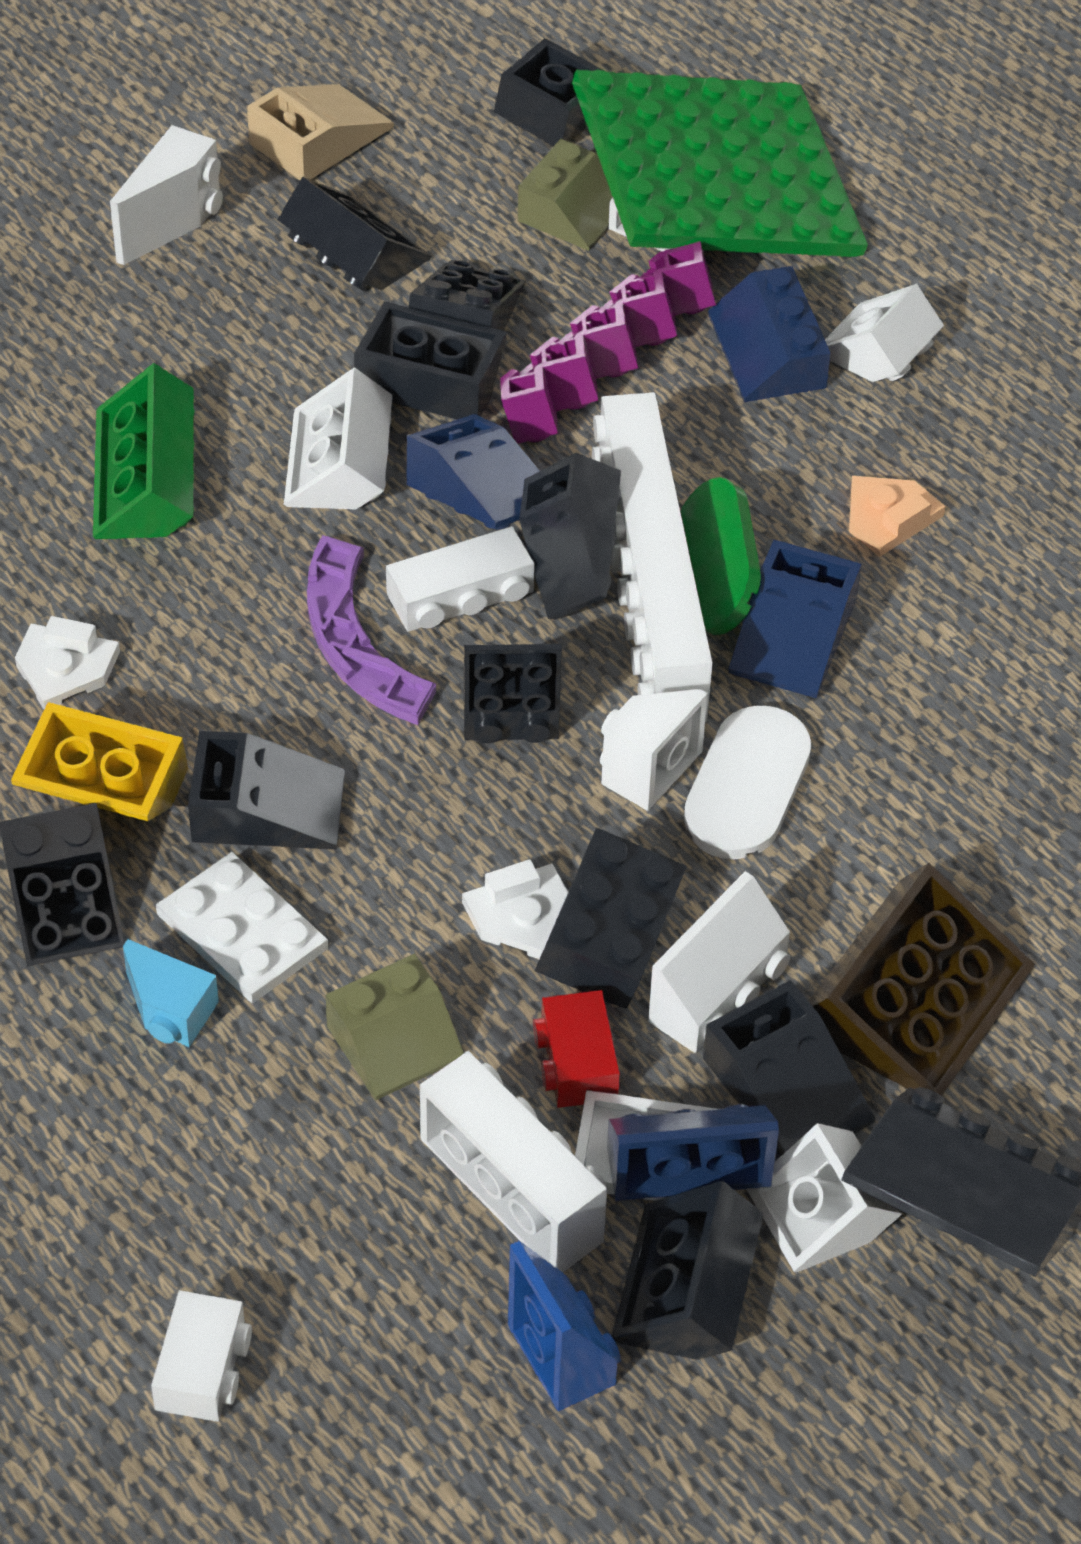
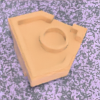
(890, 511)

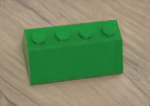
(144, 458)

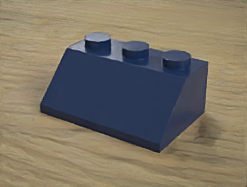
(771, 336)
(691, 1150)

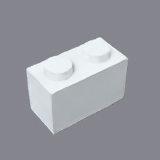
(200, 1355)

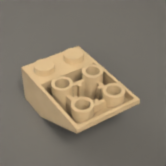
(312, 127)

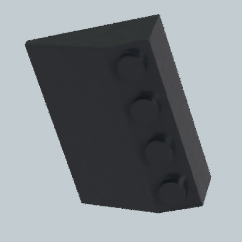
(970, 1179)

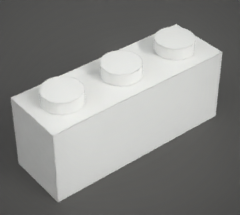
(460, 579)

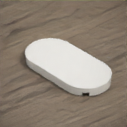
(747, 782)

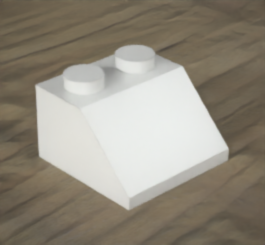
(885, 334)
(652, 743)
(811, 1208)

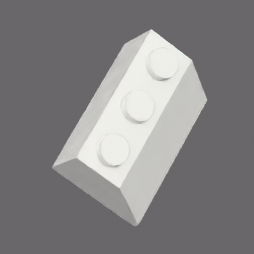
(339, 445)
(718, 963)

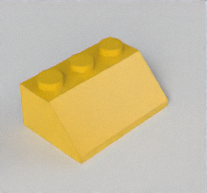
(102, 763)

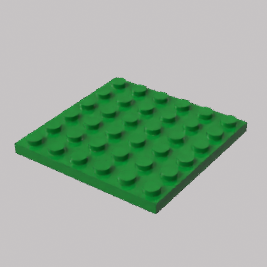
(717, 164)

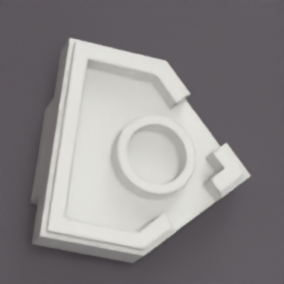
(65, 659)
(517, 906)

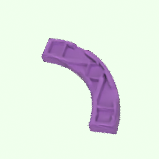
(346, 642)

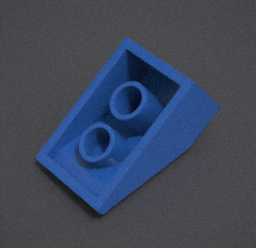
(558, 1330)

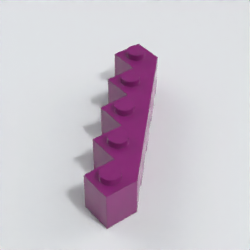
(605, 341)

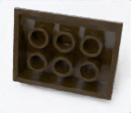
(920, 984)

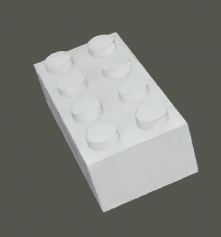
(513, 1161)

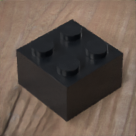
(540, 93)

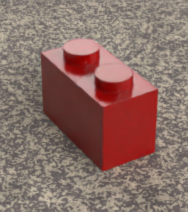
(577, 1047)

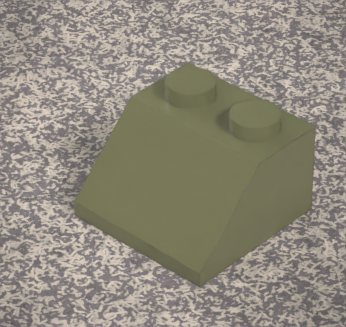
(567, 196)
(393, 1026)

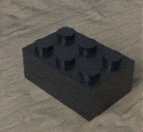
(611, 918)

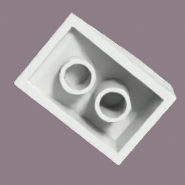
(166, 194)

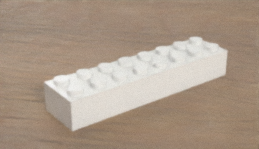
(652, 551)

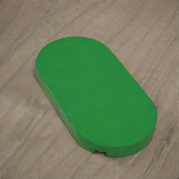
(721, 552)

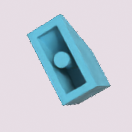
(169, 993)

